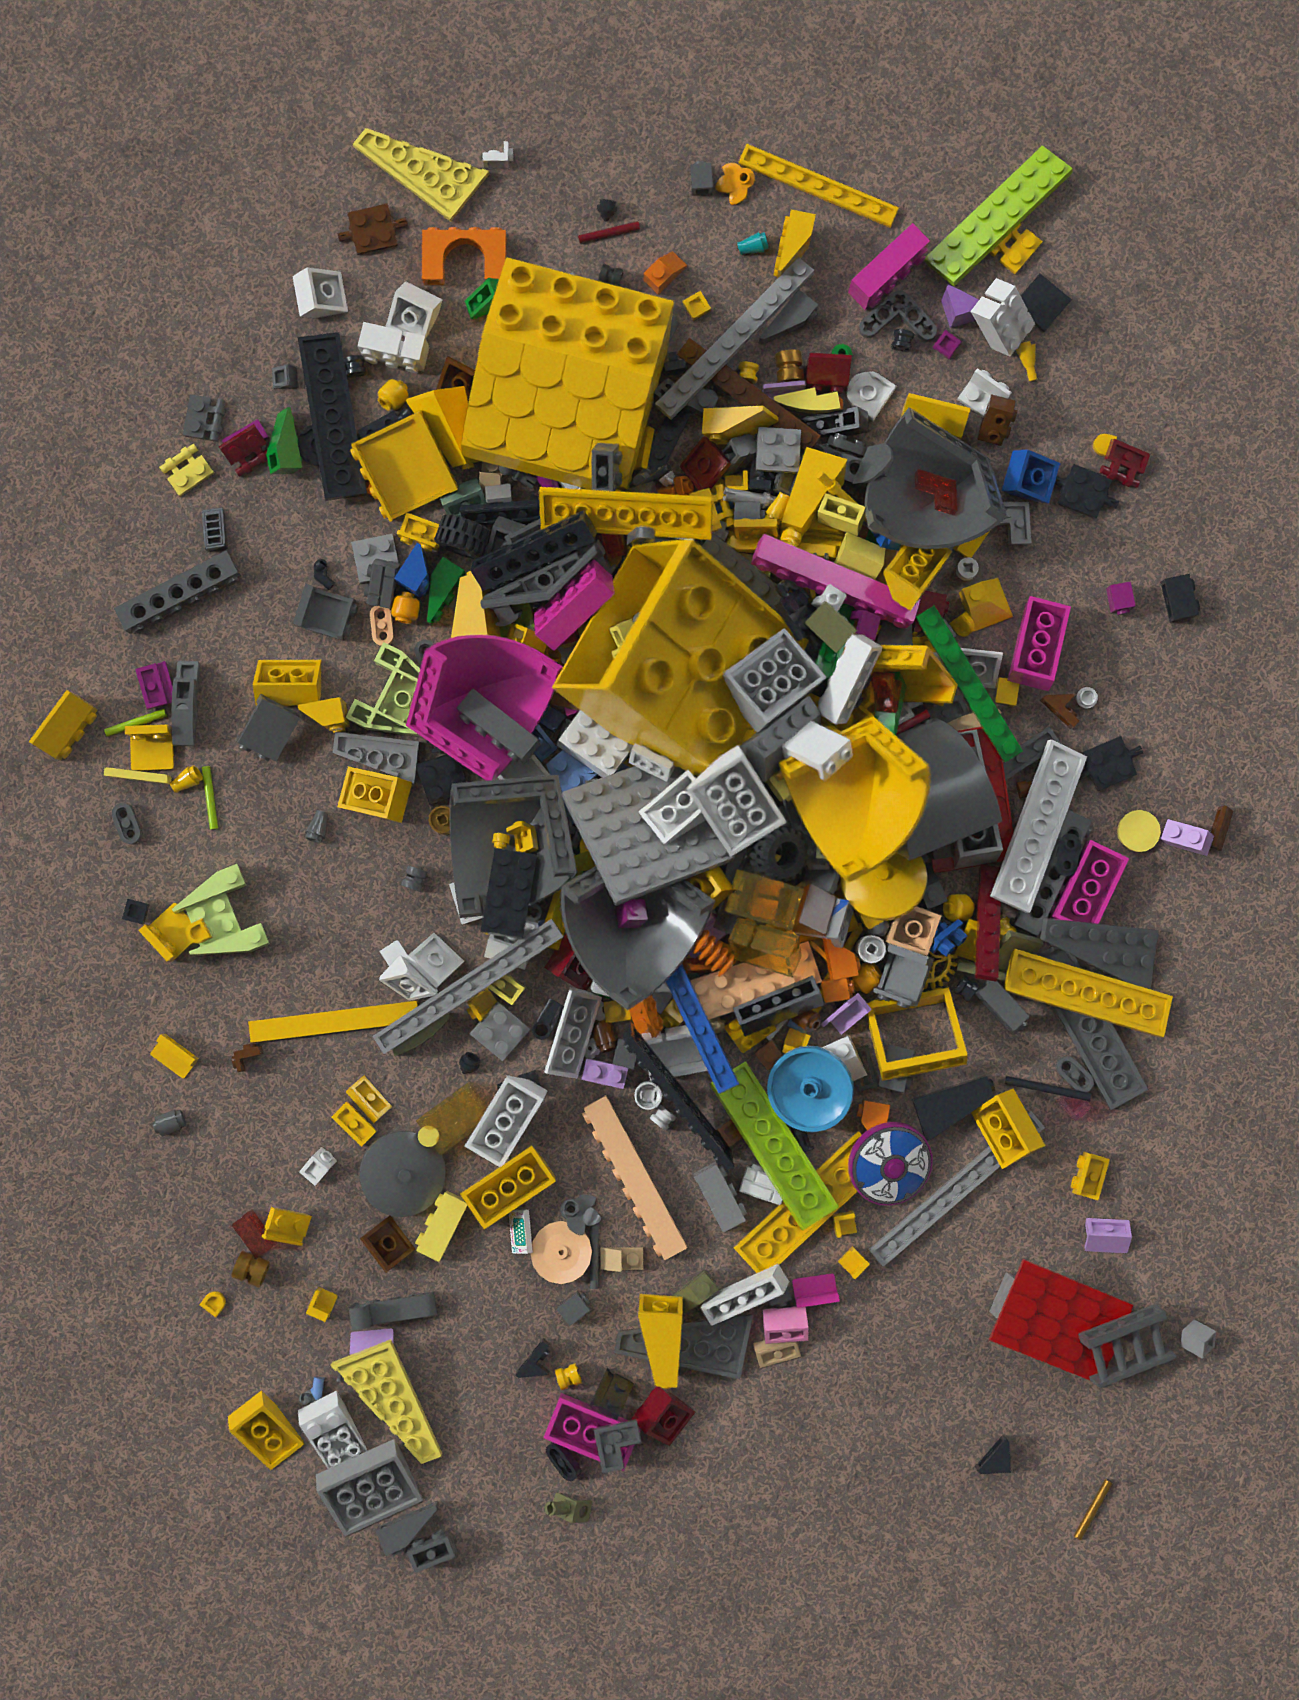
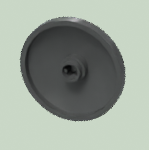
(401, 1174)

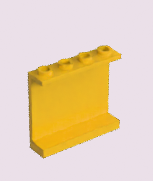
(921, 672)

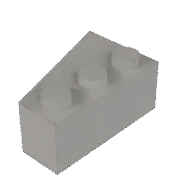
(720, 1196)

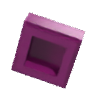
(947, 344)

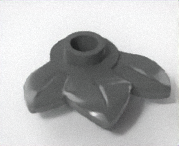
(582, 1216)

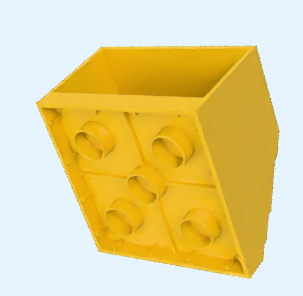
(563, 371)
(669, 672)

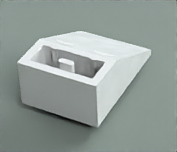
(331, 1430)

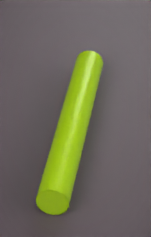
(136, 722)
(210, 801)

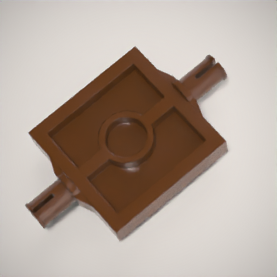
(372, 229)

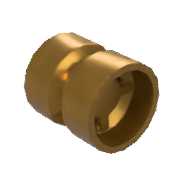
(789, 366)
(440, 820)
(251, 1269)

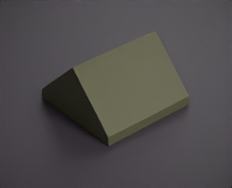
(830, 626)

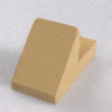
(489, 476)
(621, 1258)

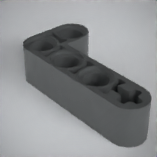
(392, 1310)

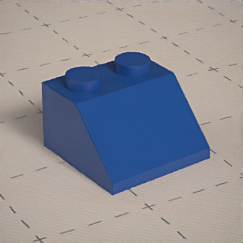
(1030, 476)
(414, 573)

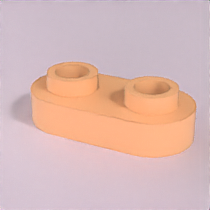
(381, 625)

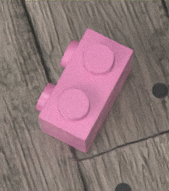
(785, 1324)

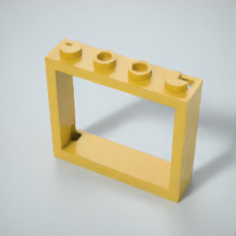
(924, 1063)

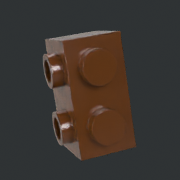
(996, 420)

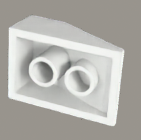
(673, 810)

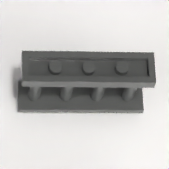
(1122, 1326)

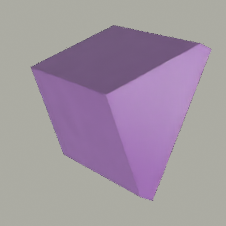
(958, 306)

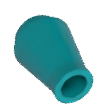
(754, 244)

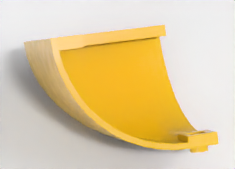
(867, 804)

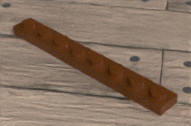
(750, 395)

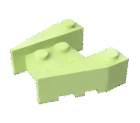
(396, 698)
(213, 905)

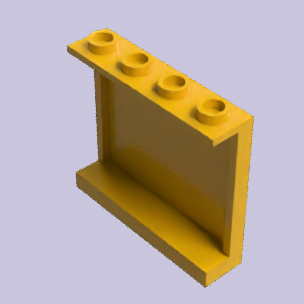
(404, 466)

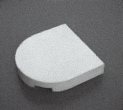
(869, 392)

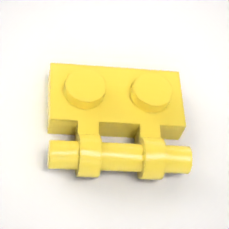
(190, 475)

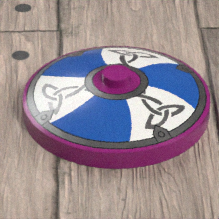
(890, 1163)

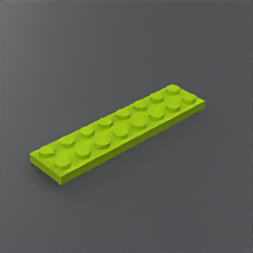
(998, 215)
(776, 1149)

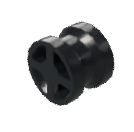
(902, 340)
(355, 366)
(966, 988)

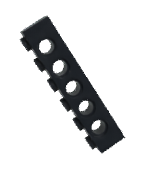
(539, 541)

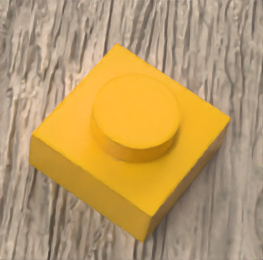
(696, 305)

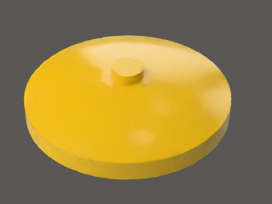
(889, 889)

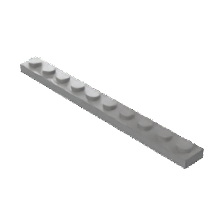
(734, 338)
(468, 986)
(939, 1203)

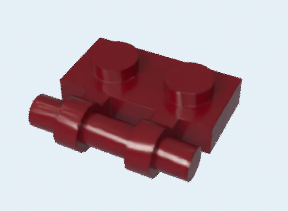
(243, 445)
(1127, 457)

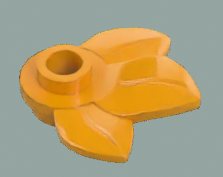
(732, 183)

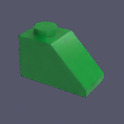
(480, 300)

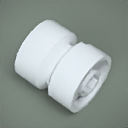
(870, 949)
(648, 1095)

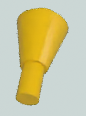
(1027, 356)

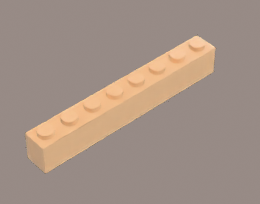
(635, 1178)

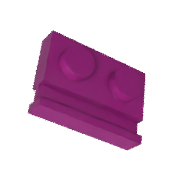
(155, 685)

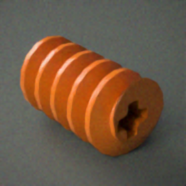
(714, 953)

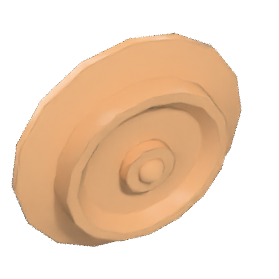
(560, 1253)

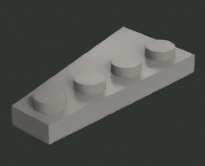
(385, 754)

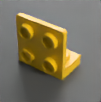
(151, 747)
(168, 933)

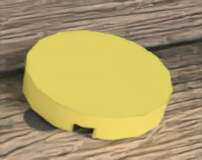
(1139, 831)

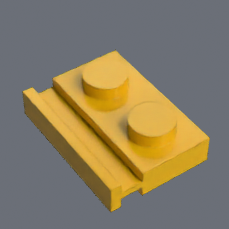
(286, 1226)

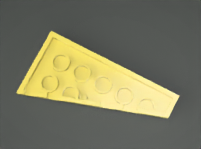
(429, 175)
(388, 1392)

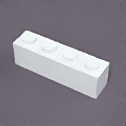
(849, 678)
(745, 1294)

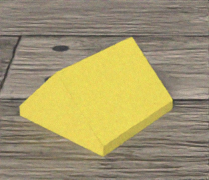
(861, 556)

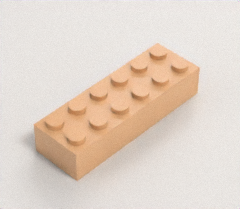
(747, 983)

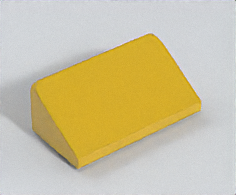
(368, 1099)

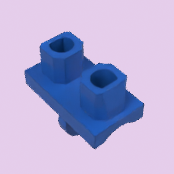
(945, 934)

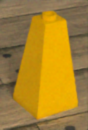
(446, 416)
(809, 491)
(469, 615)
(661, 1329)

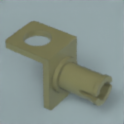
(568, 1508)

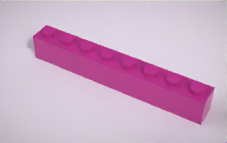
(817, 573)

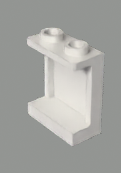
(819, 749)

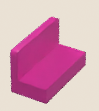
(815, 1290)

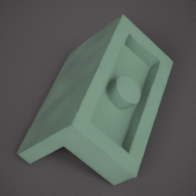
(467, 494)

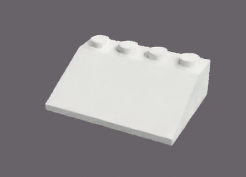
(735, 801)

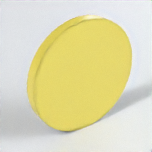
(428, 1137)

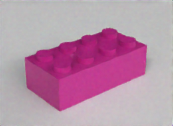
(889, 266)
(573, 604)
(1039, 643)
(1091, 885)
(574, 1426)

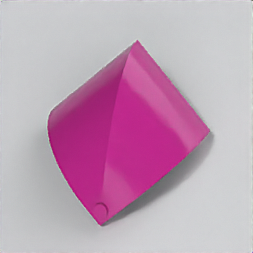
(501, 671)

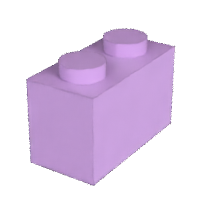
(1187, 837)
(604, 1073)

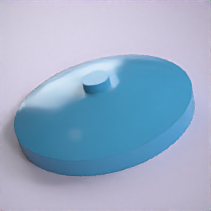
(810, 1089)

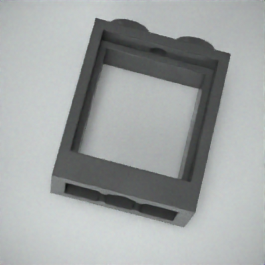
(1002, 1005)

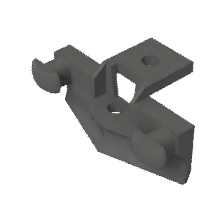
(528, 587)

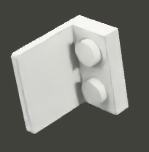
(979, 389)
(651, 762)

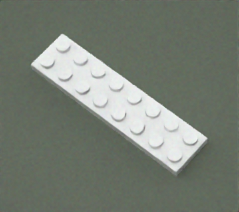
(1038, 826)

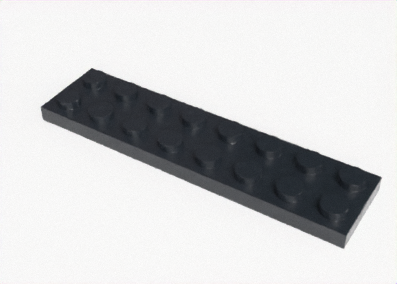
(331, 415)
(675, 1093)

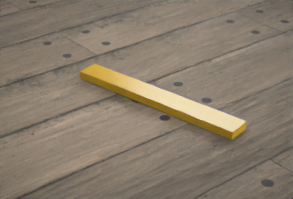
(818, 185)
(328, 1021)

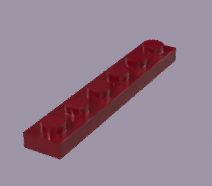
(987, 926)

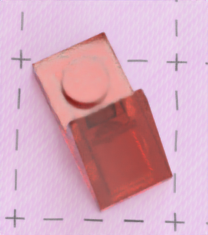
(886, 691)

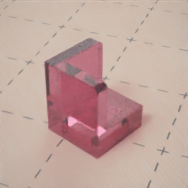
(1073, 1107)

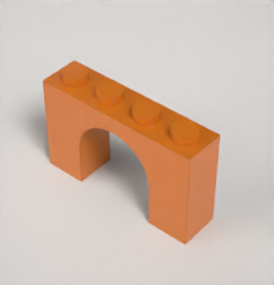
(438, 243)

